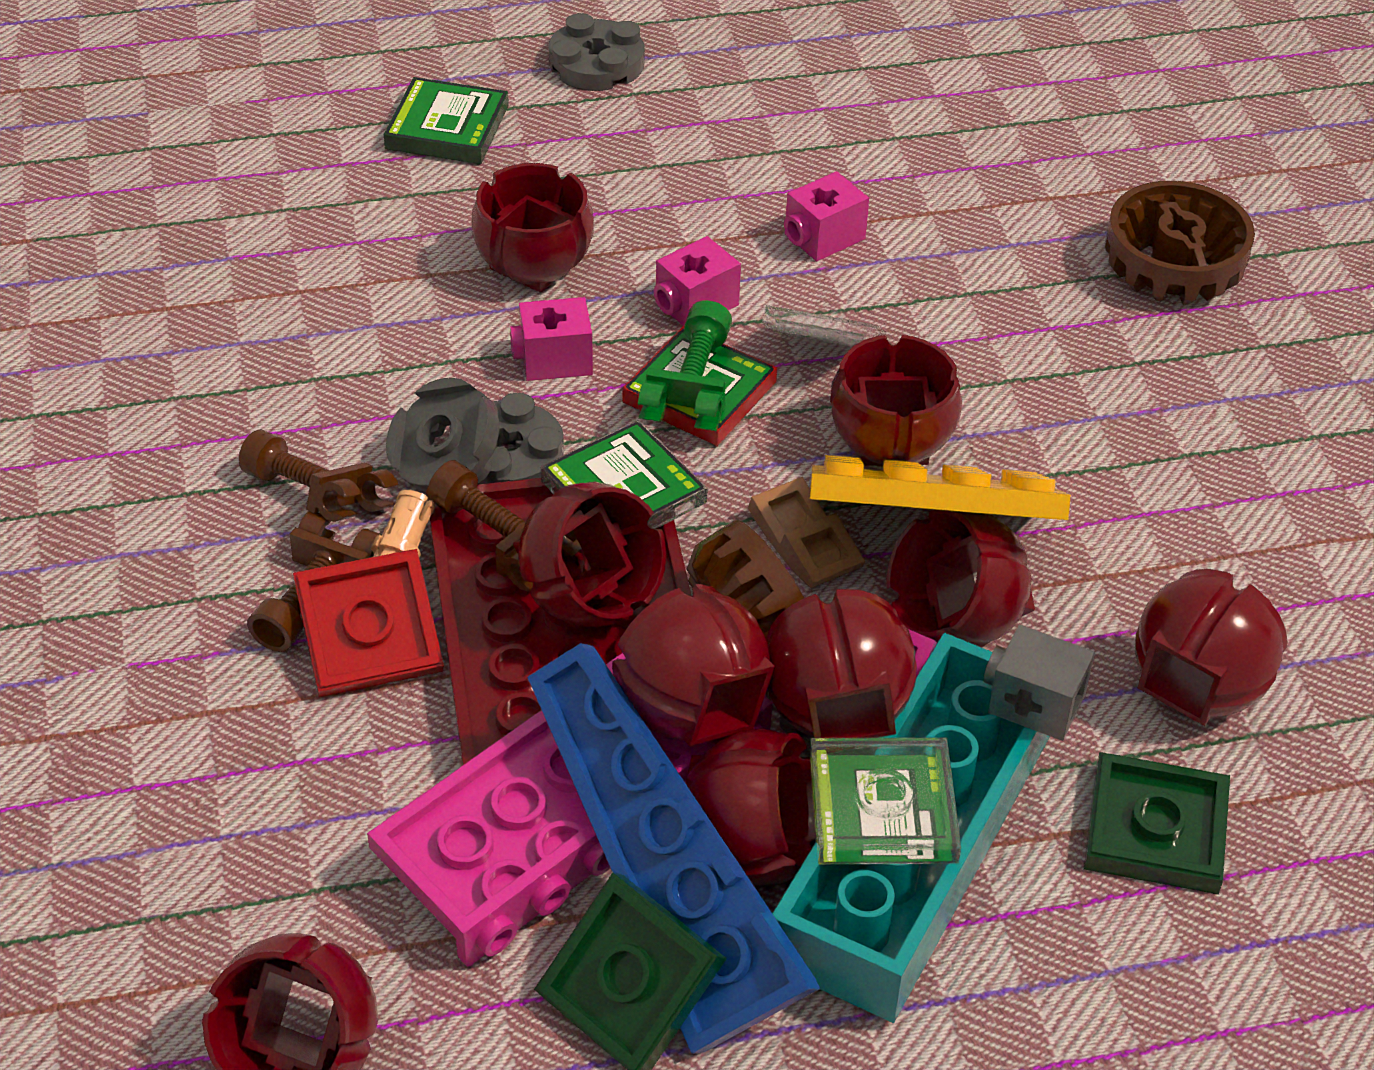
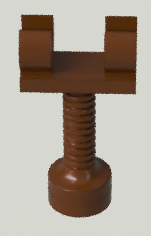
(267, 455)
(455, 489)
(278, 621)

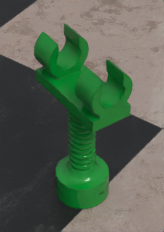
(706, 329)

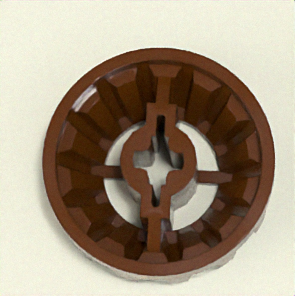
(1186, 230)
(745, 569)

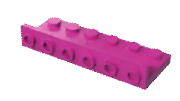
(504, 836)

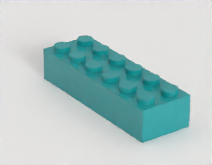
(877, 924)

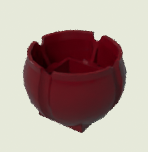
(532, 223)
(896, 400)
(617, 542)
(936, 582)
(1208, 645)
(841, 665)
(695, 666)
(758, 800)
(252, 995)

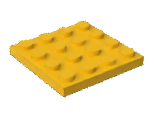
(955, 490)

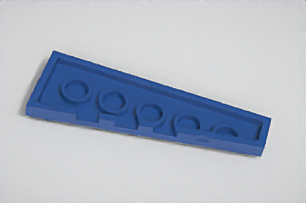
(668, 846)

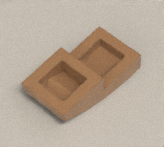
(802, 534)

